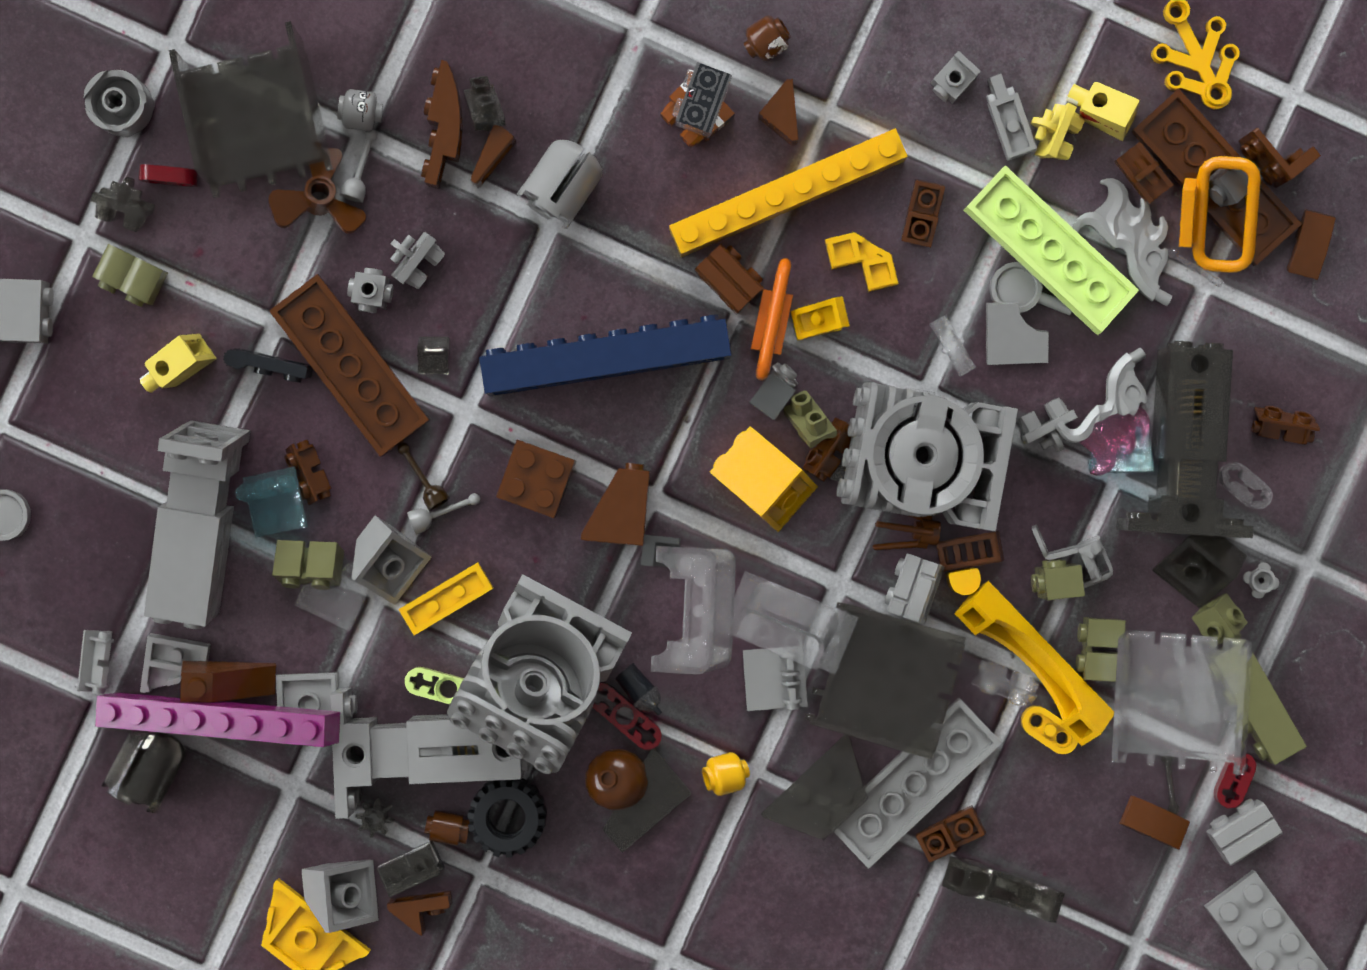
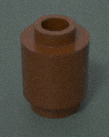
(447, 828)

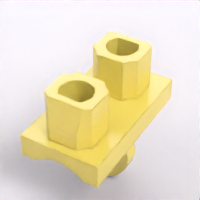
(1052, 131)

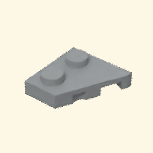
(165, 659)

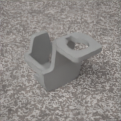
(1088, 550)

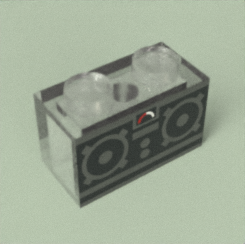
(702, 100)

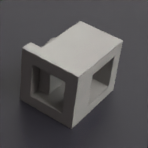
(960, 66)

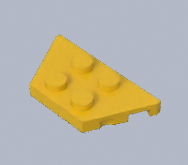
(300, 940)

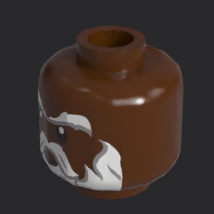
(767, 38)

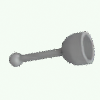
(354, 188)
(422, 519)

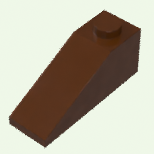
(225, 680)

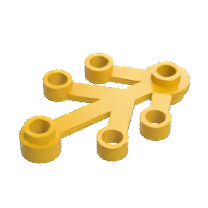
(1198, 59)

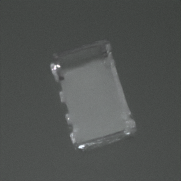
(707, 609)

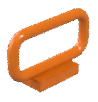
(772, 320)

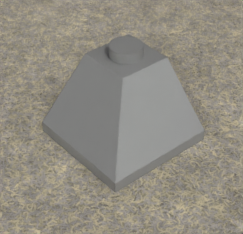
(386, 560)
(341, 894)

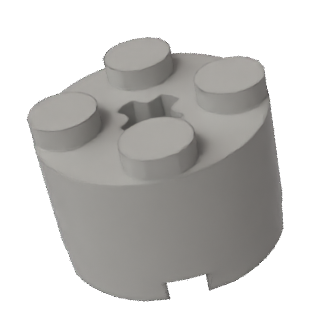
(101, 107)

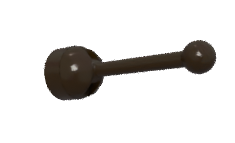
(434, 495)

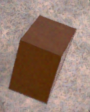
(780, 113)

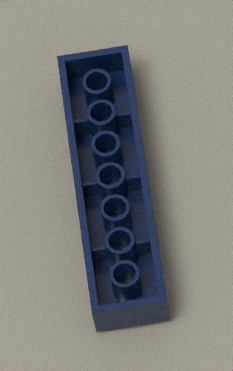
(605, 357)

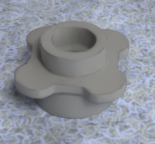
(785, 373)
(1270, 581)

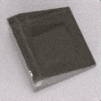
(433, 355)

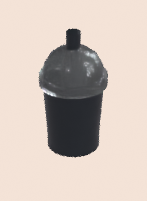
(639, 689)

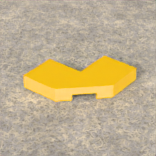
(855, 249)

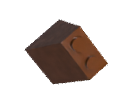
(622, 509)

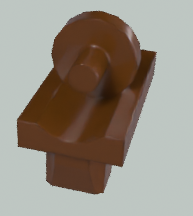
(1143, 173)

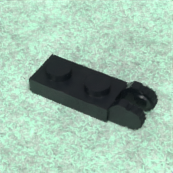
(266, 364)

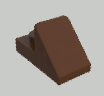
(411, 908)

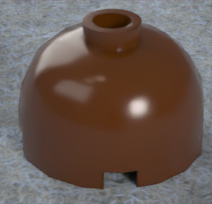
(616, 779)

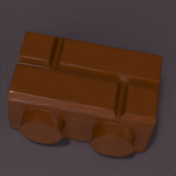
(729, 278)

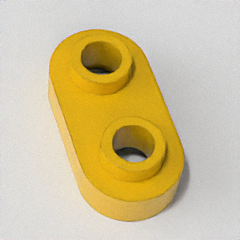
(1047, 729)

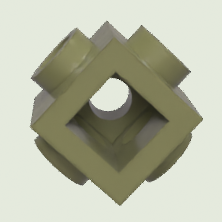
(1220, 619)

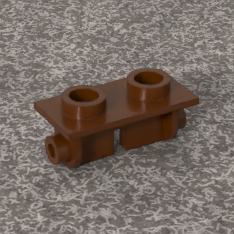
(1297, 425)
(820, 459)
(310, 483)

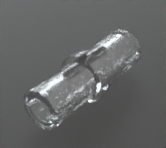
(952, 345)

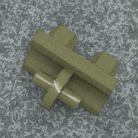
(809, 419)

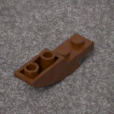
(445, 112)

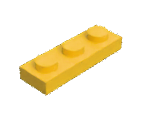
(446, 598)

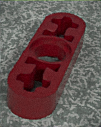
(646, 724)

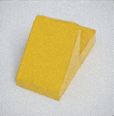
(820, 318)

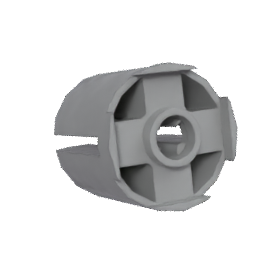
(549, 175)

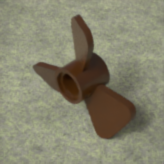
(291, 204)

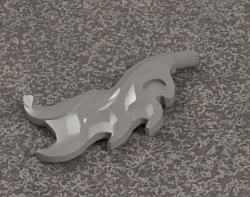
(1133, 232)

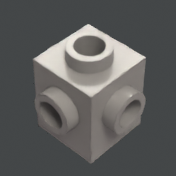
(378, 298)

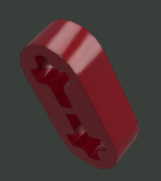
(168, 175)
(1240, 786)

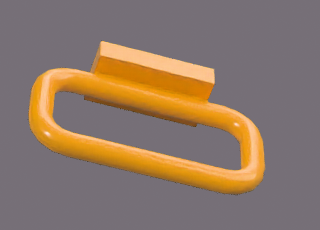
(1195, 207)

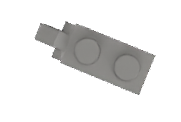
(1009, 119)

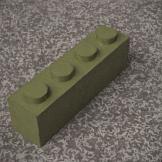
(1269, 721)

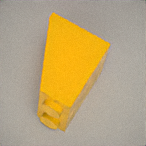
(763, 478)

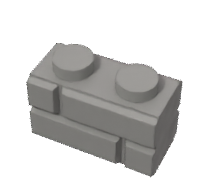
(914, 588)
(1243, 831)

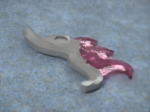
(1115, 421)

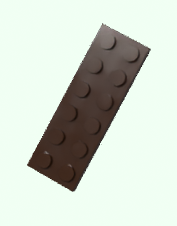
(1182, 142)
(349, 365)

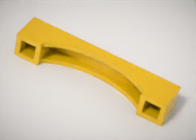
(1080, 707)

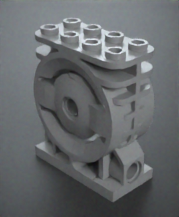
(867, 477)
(553, 643)

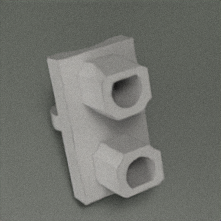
(423, 248)
(1033, 429)

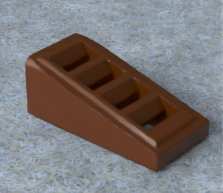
(495, 149)
(980, 538)

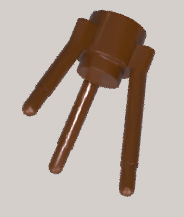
(924, 531)

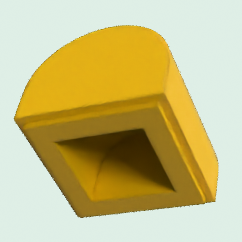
(964, 580)

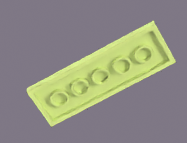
(1051, 250)

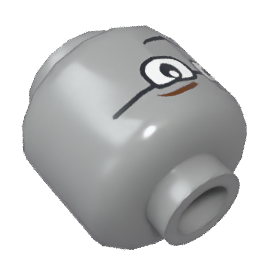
(359, 110)

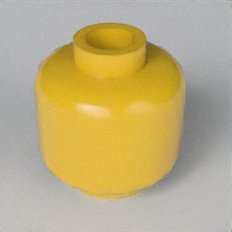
(725, 774)

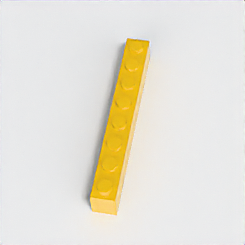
(788, 192)

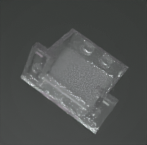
(791, 623)

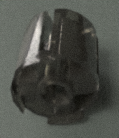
(145, 768)

